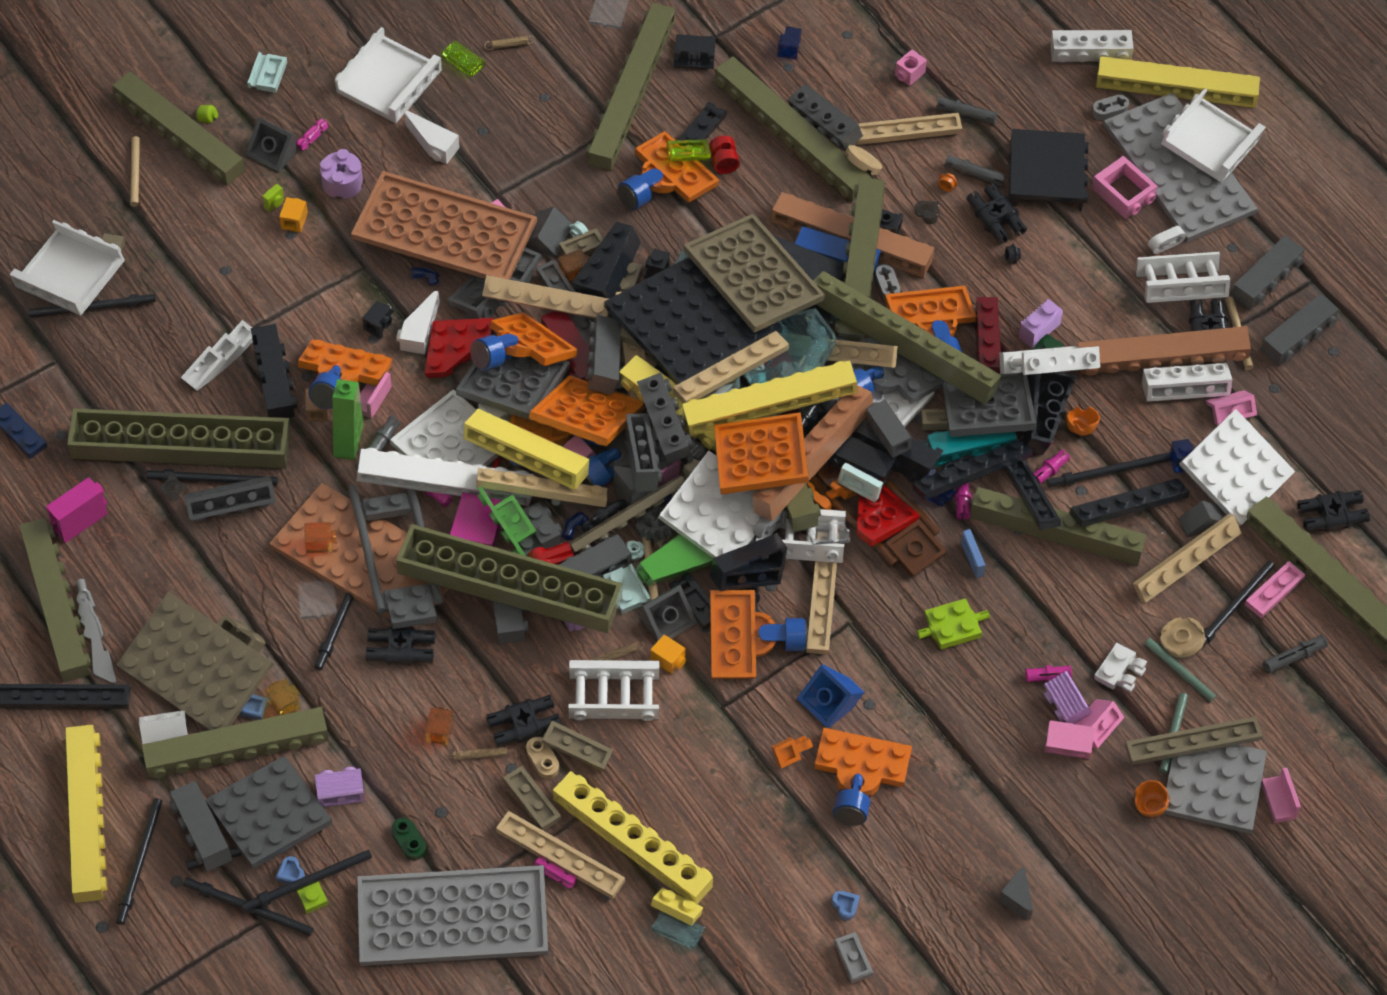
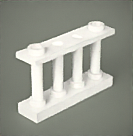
(1183, 288)
(1049, 360)
(805, 550)
(605, 670)

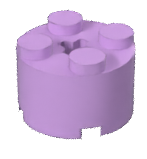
(341, 174)

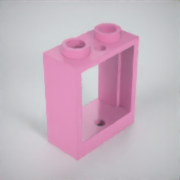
(1121, 167)

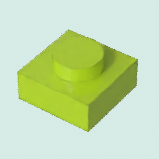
(273, 198)
(312, 897)

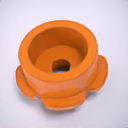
(947, 182)

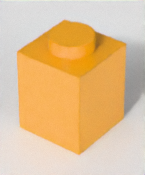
(293, 214)
(668, 653)

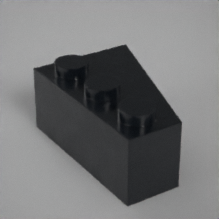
(750, 565)

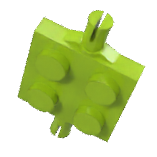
(953, 624)

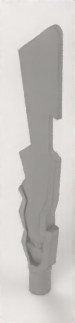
(101, 659)

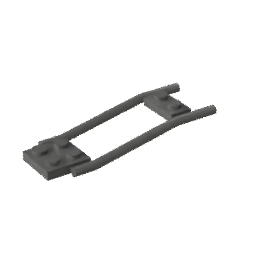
(408, 604)

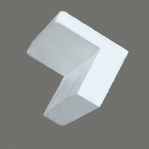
(162, 726)

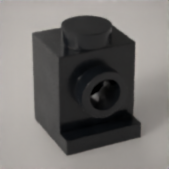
(891, 221)
(657, 262)
(377, 319)

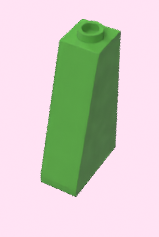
(346, 419)
(672, 561)

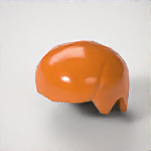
(1082, 421)
(1150, 798)

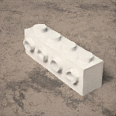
(1090, 45)
(1187, 382)

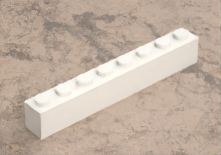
(427, 474)

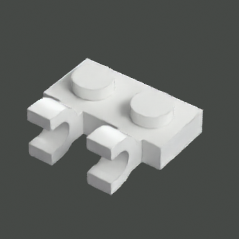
(1116, 664)

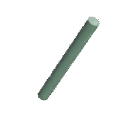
(1183, 672)
(1175, 726)

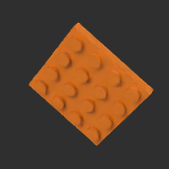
(586, 411)
(761, 453)

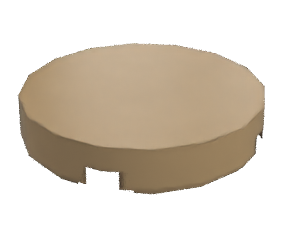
(863, 159)
(1182, 637)

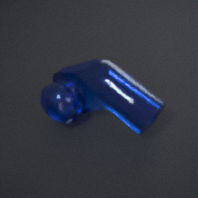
(425, 272)
(571, 523)

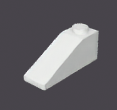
(435, 140)
(417, 327)

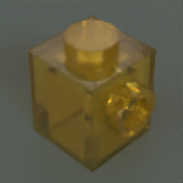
(283, 697)

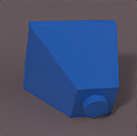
(830, 695)

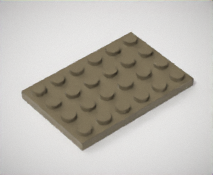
(753, 272)
(195, 663)

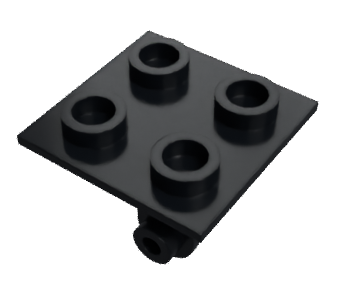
(694, 51)

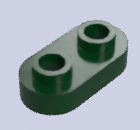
(407, 837)

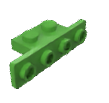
(512, 519)

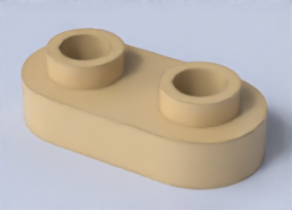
(541, 756)

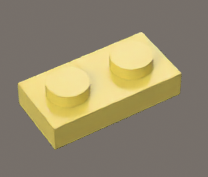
(677, 906)

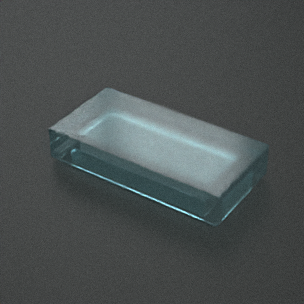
(678, 930)

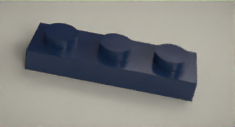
(20, 431)

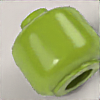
(206, 113)

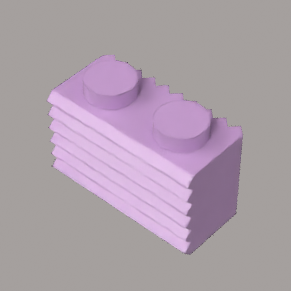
(1040, 323)
(1066, 698)
(339, 787)

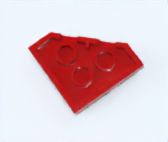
(452, 343)
(883, 518)

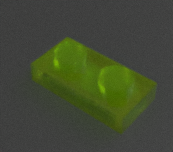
(463, 58)
(688, 150)

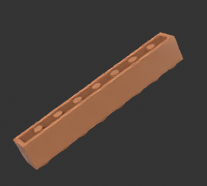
(895, 249)
(1170, 349)
(819, 447)

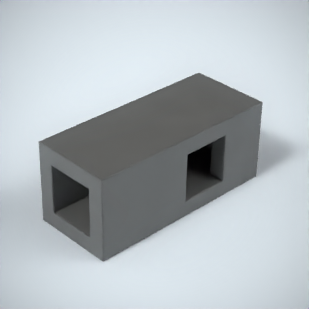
(888, 428)

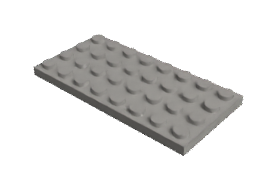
(1183, 191)
(452, 915)

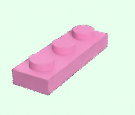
(1275, 589)

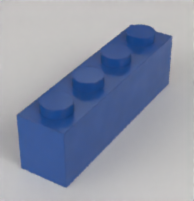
(827, 245)

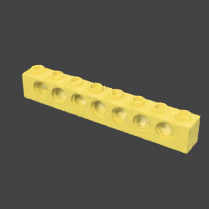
(636, 849)

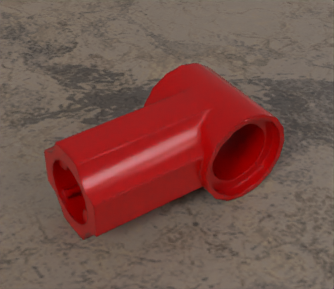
(553, 555)

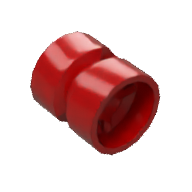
(724, 154)

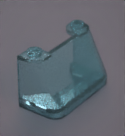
(809, 347)

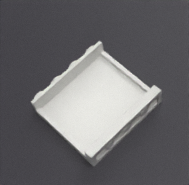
(387, 76)
(1210, 138)
(69, 268)

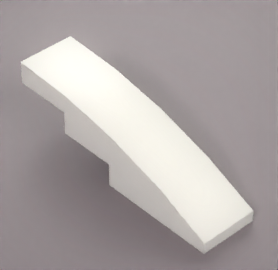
(219, 357)

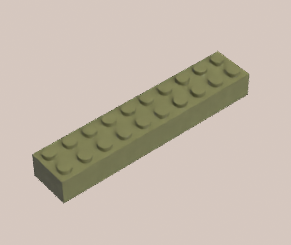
(179, 438)
(509, 578)

